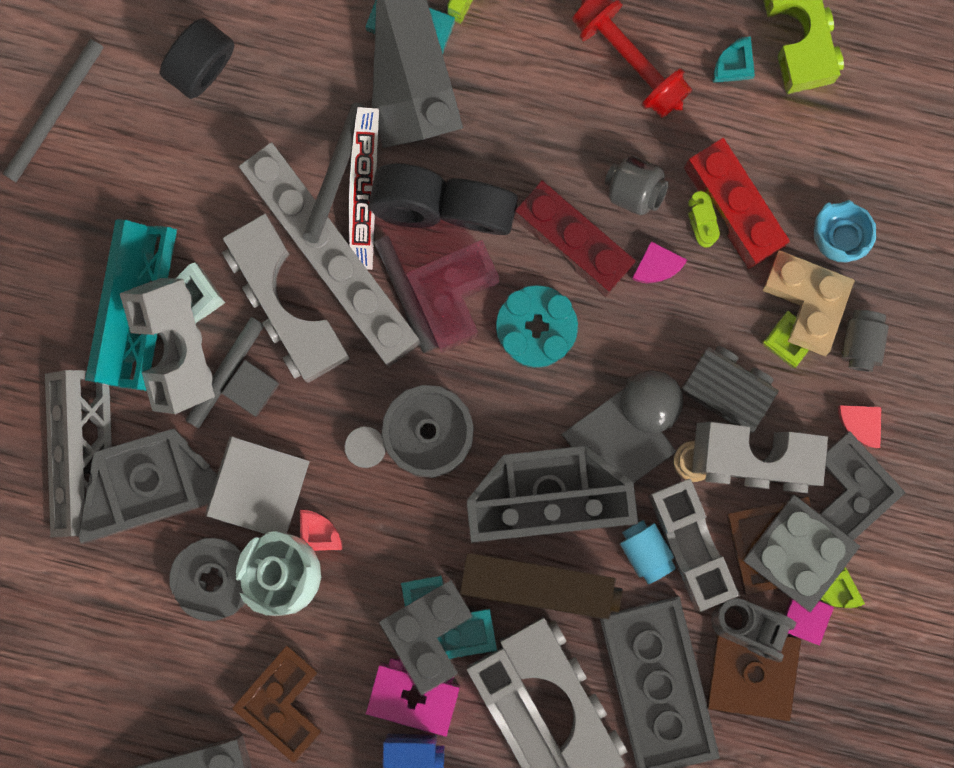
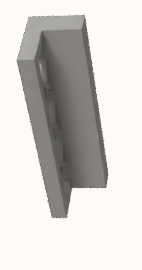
(67, 446)

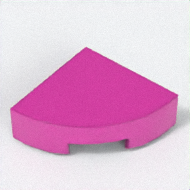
(658, 265)

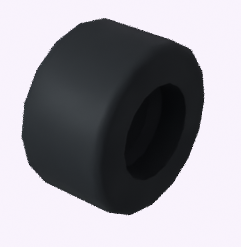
(196, 58)
(407, 195)
(478, 206)

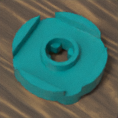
(521, 308)

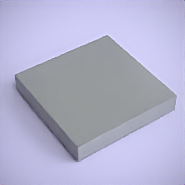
(256, 487)

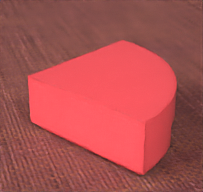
(862, 423)
(319, 531)

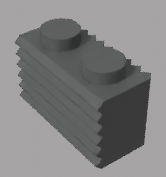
(730, 389)

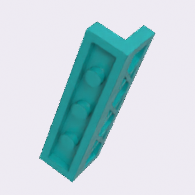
(128, 266)

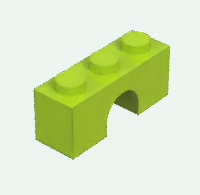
(814, 59)

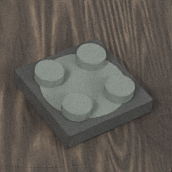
(801, 553)

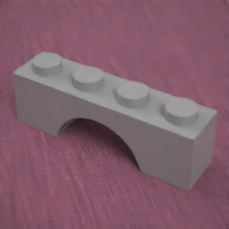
(259, 255)
(538, 654)

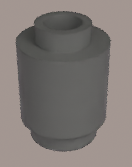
(865, 340)

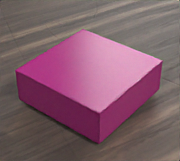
(811, 624)

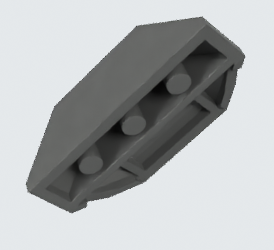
(550, 495)

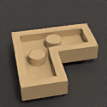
(820, 296)

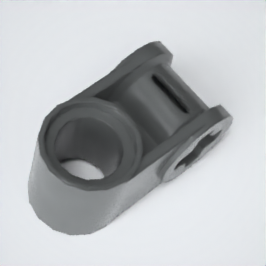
(761, 629)

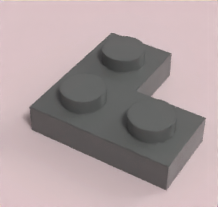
(865, 484)
(415, 633)

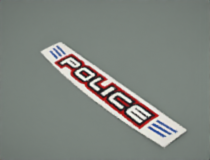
(361, 182)

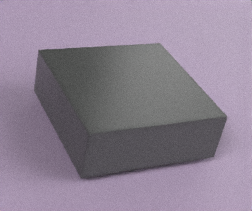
(250, 388)

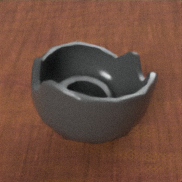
(652, 401)

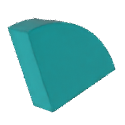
(735, 62)

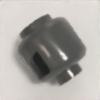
(636, 185)

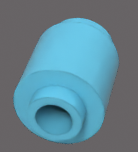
(647, 551)

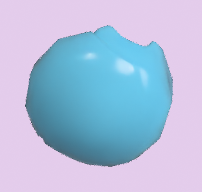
(844, 231)

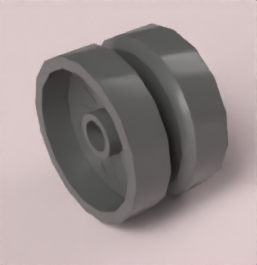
(407, 418)

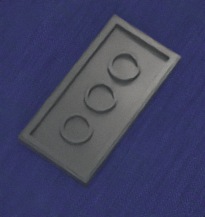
(659, 685)

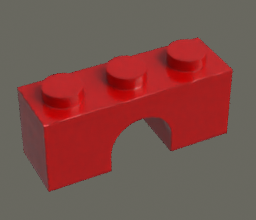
(748, 218)

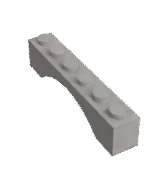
(331, 256)
(515, 711)

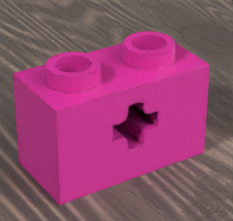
(391, 705)

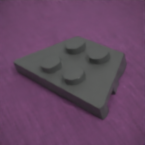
(143, 484)

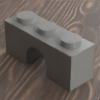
(182, 374)
(725, 453)
(692, 546)

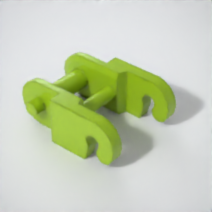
(703, 219)

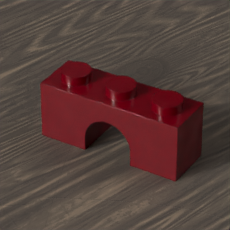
(575, 237)

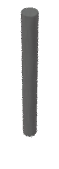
(53, 110)
(332, 178)

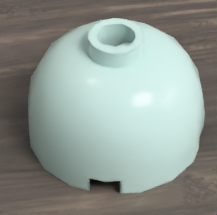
(278, 574)

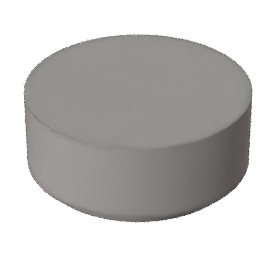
(365, 447)

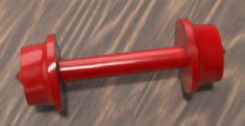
(666, 93)

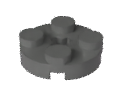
(191, 590)

